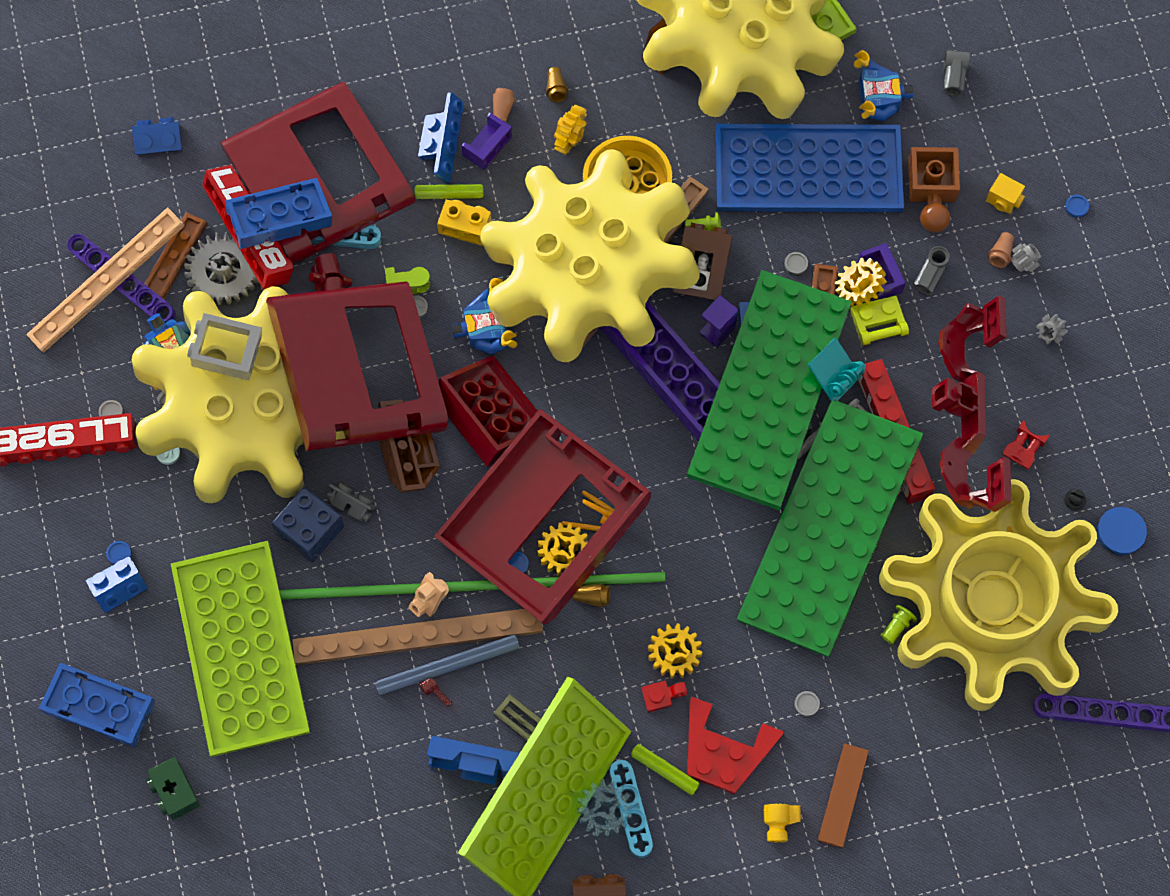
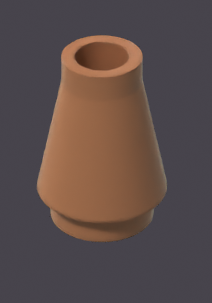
(502, 103)
(1001, 252)

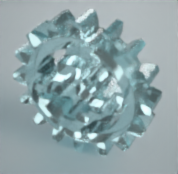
(610, 819)

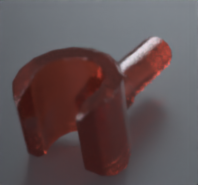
(430, 686)

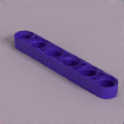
(140, 288)
(1107, 708)

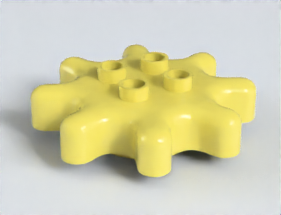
(743, 48)
(589, 255)
(220, 417)
(997, 596)

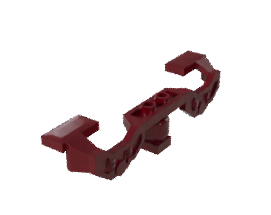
(967, 401)

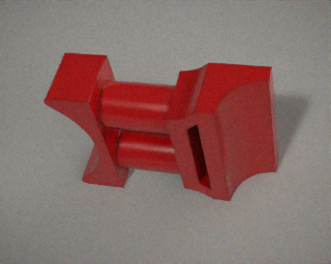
(1021, 455)

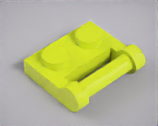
(876, 314)

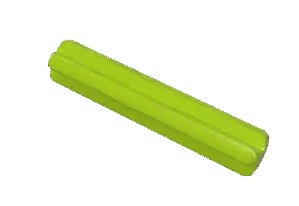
(448, 191)
(665, 769)

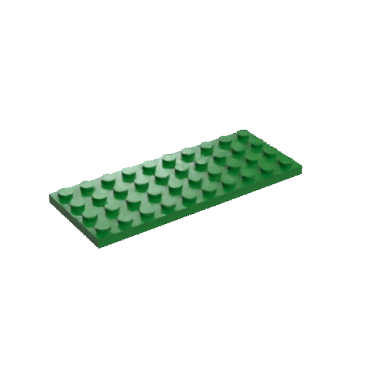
(767, 391)
(830, 528)

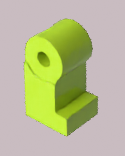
(417, 278)

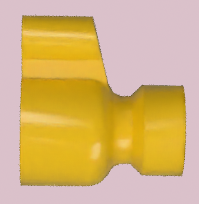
(779, 816)

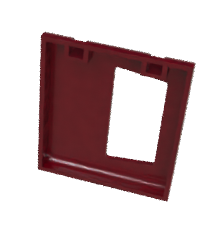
(272, 157)
(327, 374)
(519, 496)

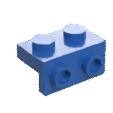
(157, 136)
(116, 584)

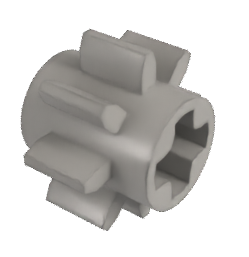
(1025, 257)
(1048, 334)

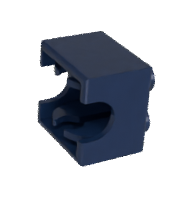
(308, 524)

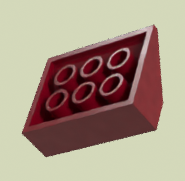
(486, 407)

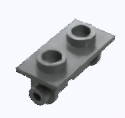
(343, 496)

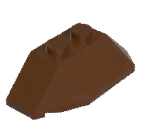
(409, 459)

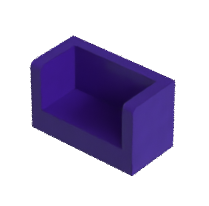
(488, 142)
(894, 278)
(721, 321)

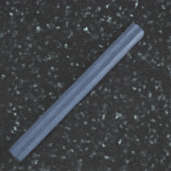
(447, 664)

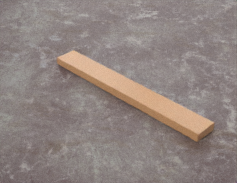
(105, 280)

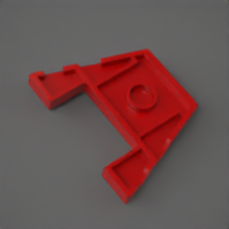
(720, 759)

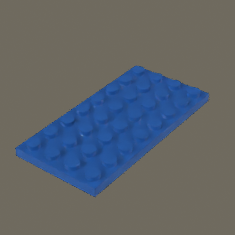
(809, 168)

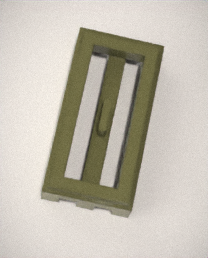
(510, 699)

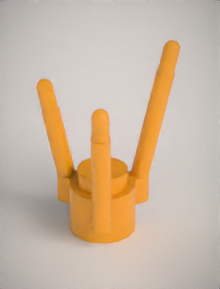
(601, 507)

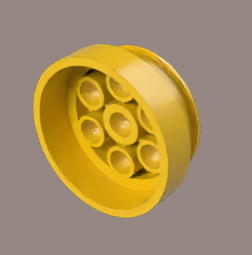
(638, 152)

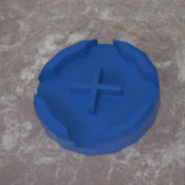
(1121, 531)

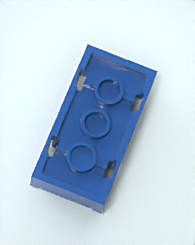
(279, 213)
(97, 704)
(476, 761)

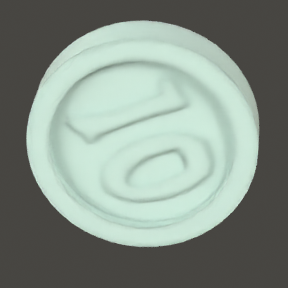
(169, 457)

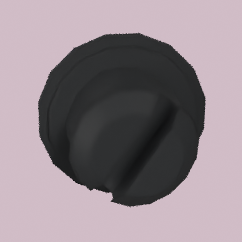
(1075, 499)

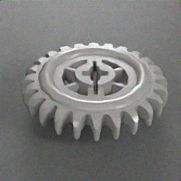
(219, 253)

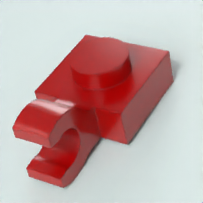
(659, 697)

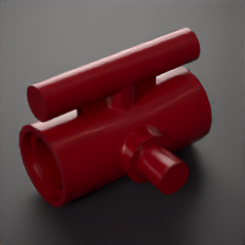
(327, 274)

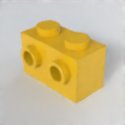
(463, 221)

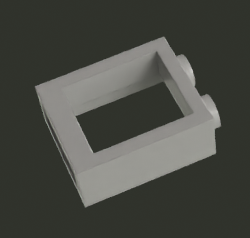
(220, 366)

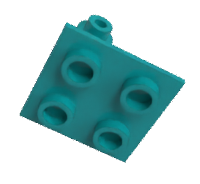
(835, 370)

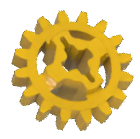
(570, 129)
(861, 282)
(554, 555)
(683, 656)

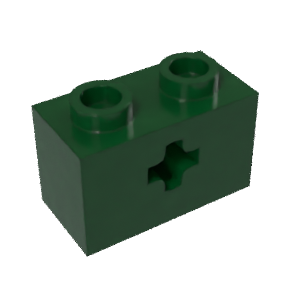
(170, 774)

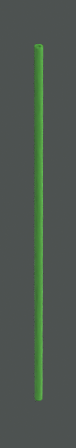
(458, 586)

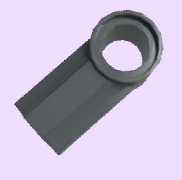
(955, 68)
(932, 271)

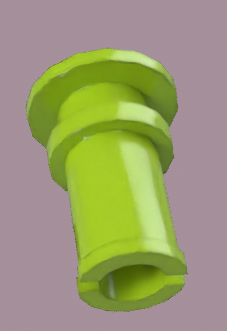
(709, 222)
(898, 623)

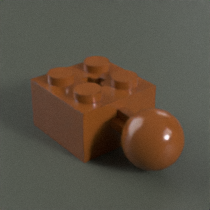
(934, 179)

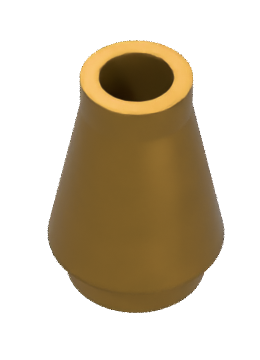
(556, 86)
(594, 595)

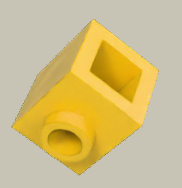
(1006, 194)

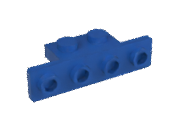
(441, 137)

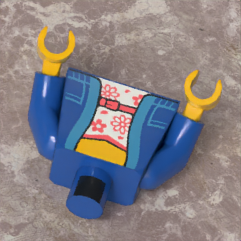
(879, 89)
(482, 327)
(166, 335)

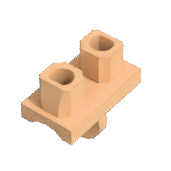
(428, 596)

